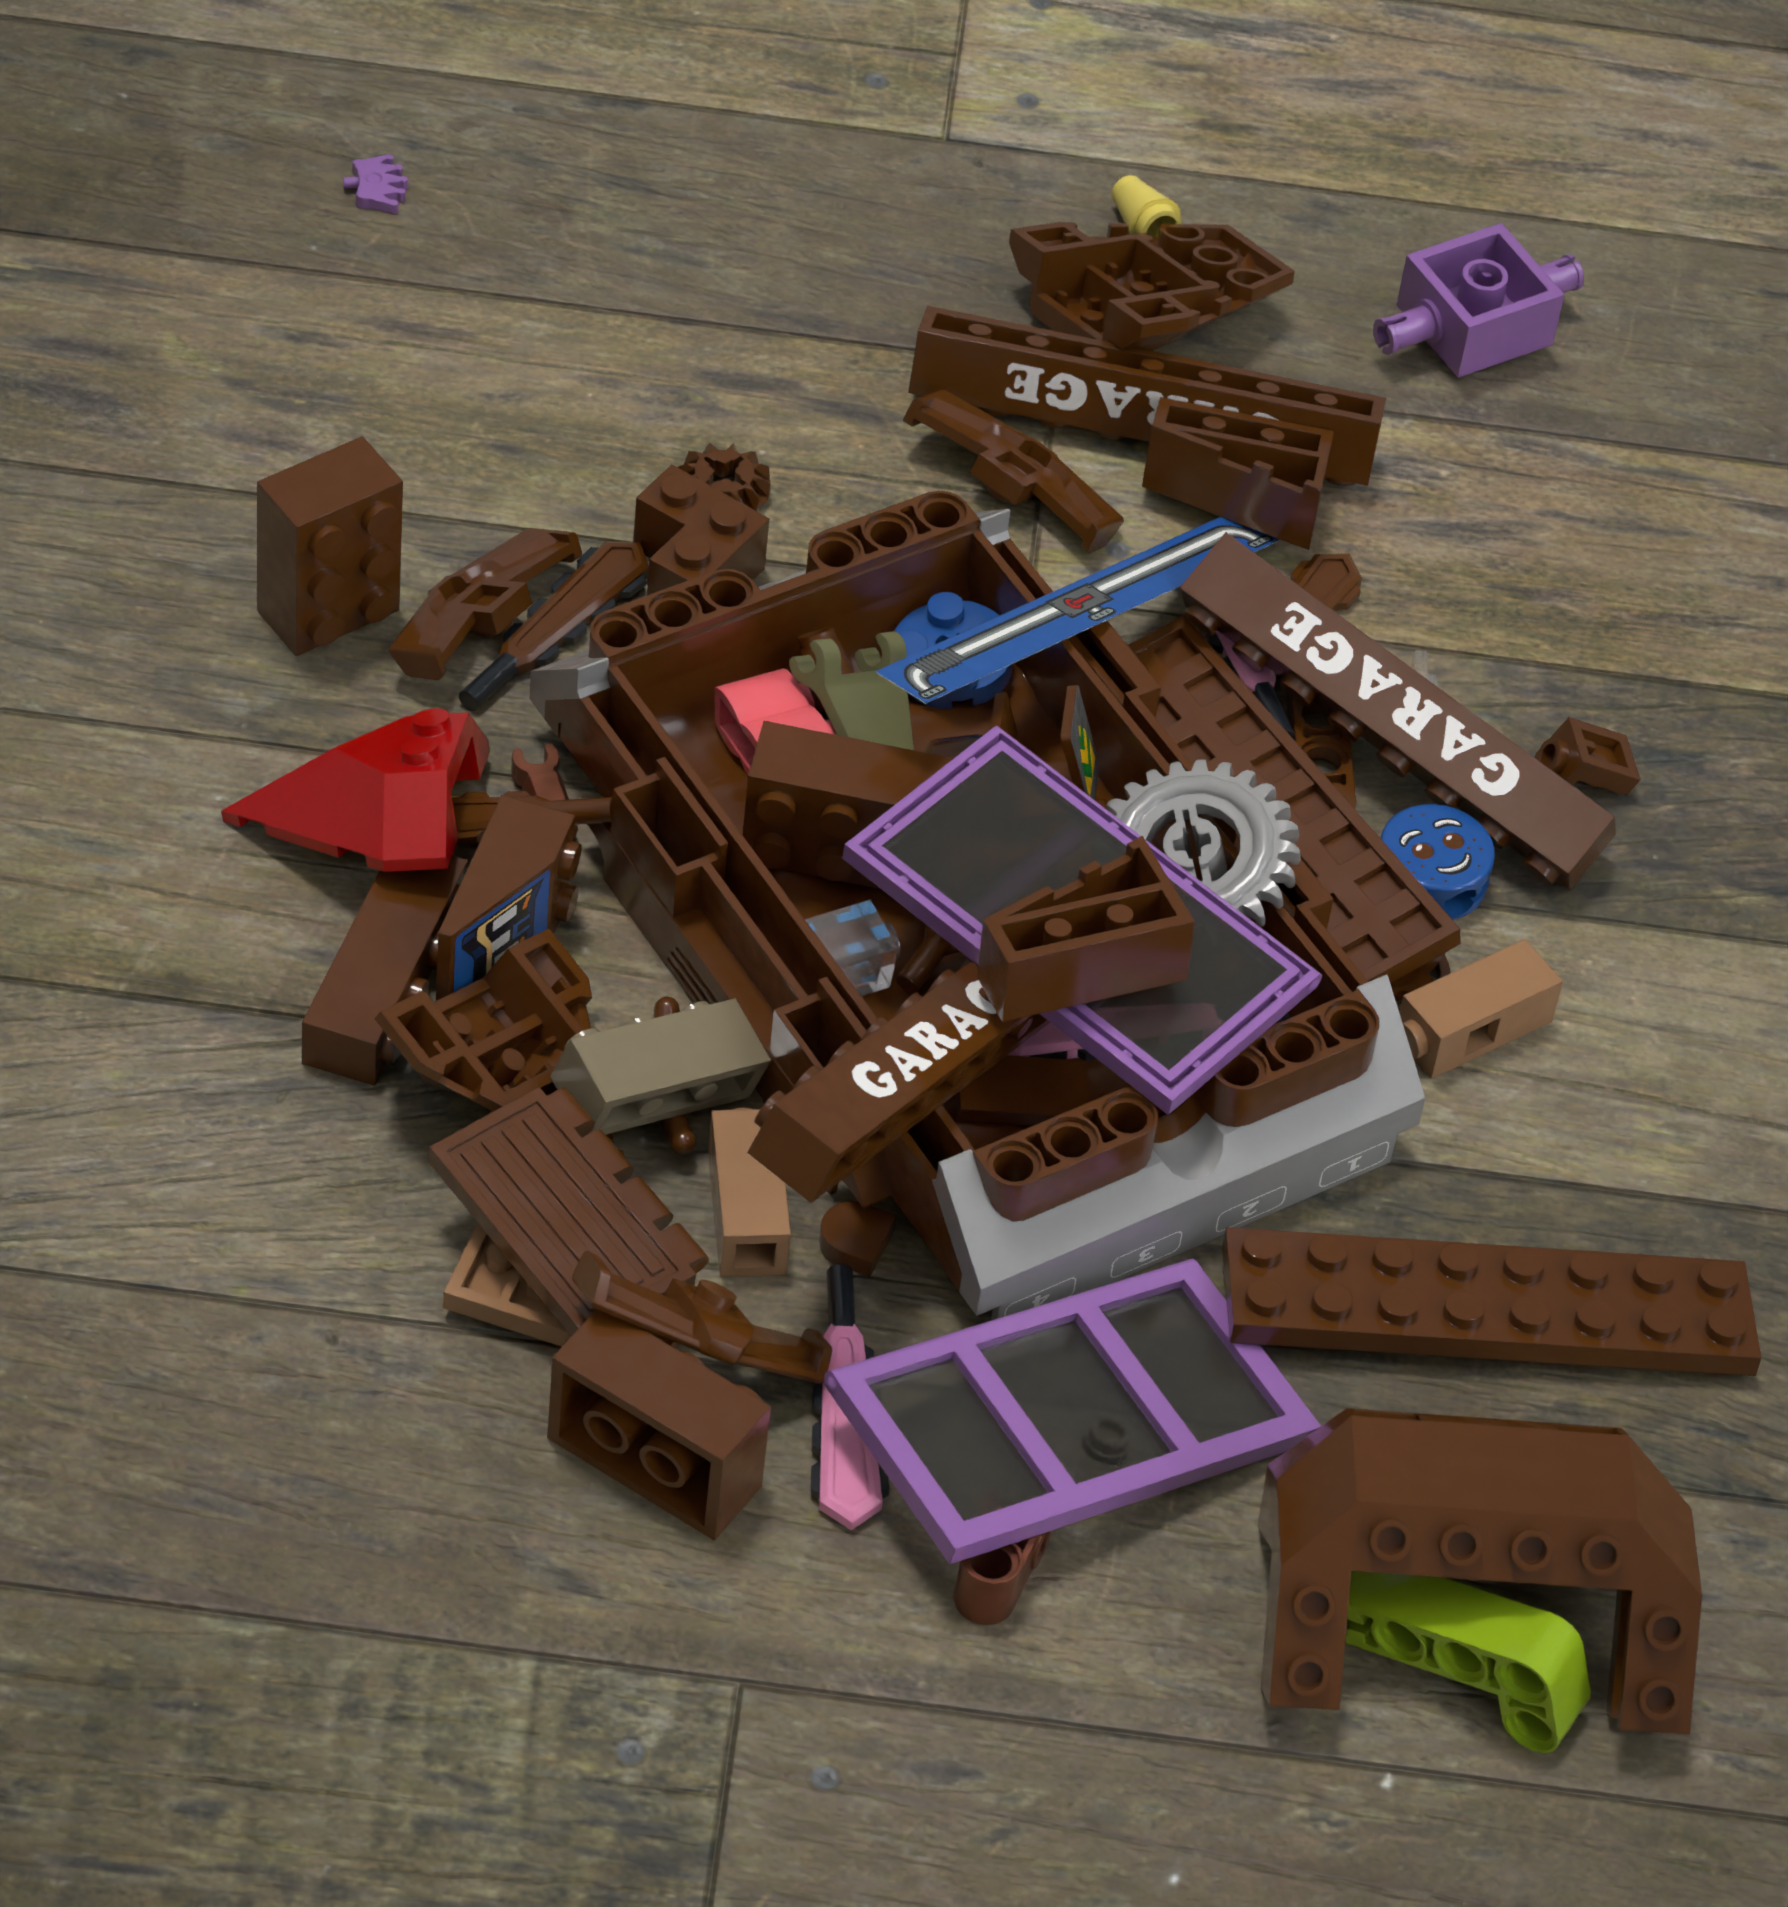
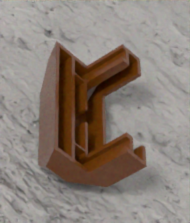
(1480, 1506)

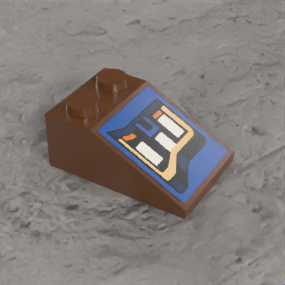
(509, 891)

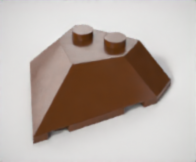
(500, 1030)

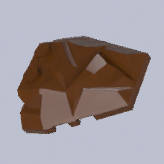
(1142, 286)

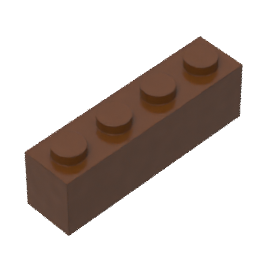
(378, 965)

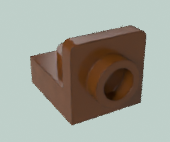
(1591, 756)

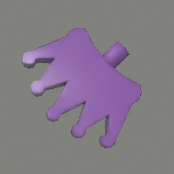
(378, 183)

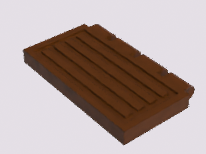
(556, 1192)

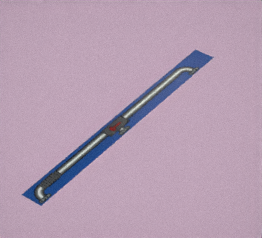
(1062, 613)

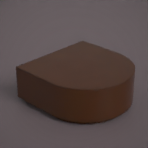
(856, 1235)

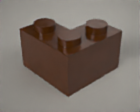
(696, 530)

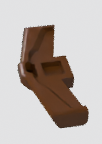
(1018, 466)
(479, 599)
(705, 1321)

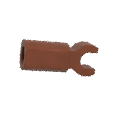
(540, 778)

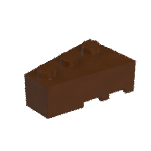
(1089, 940)

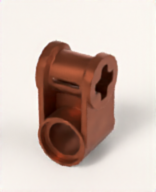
(994, 1580)

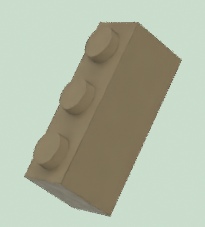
(662, 1065)

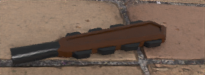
(576, 599)

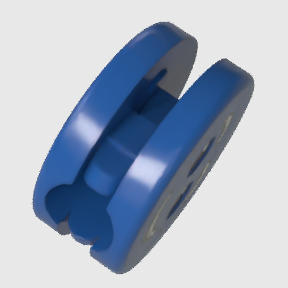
(1445, 853)

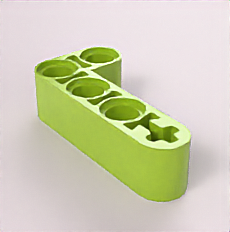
(1478, 1640)

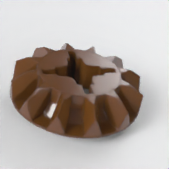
(751, 478)

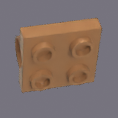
(495, 1292)

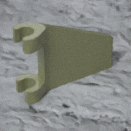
(861, 702)

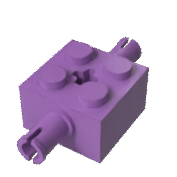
(1478, 300)

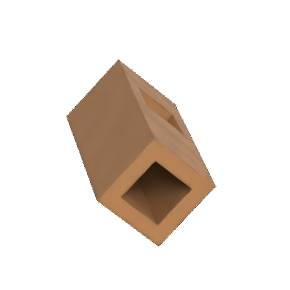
(1479, 1008)
(746, 1200)

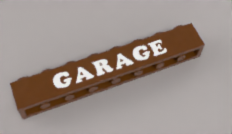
(1118, 390)
(1396, 712)
(885, 1082)

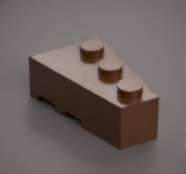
(1240, 467)

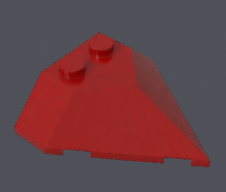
(377, 793)

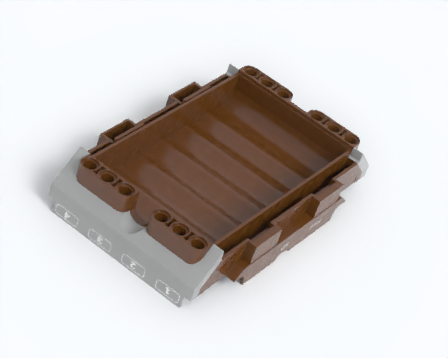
(999, 1204)

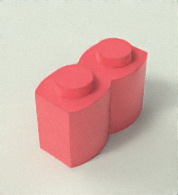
(765, 697)

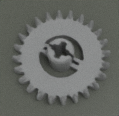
(1249, 809)

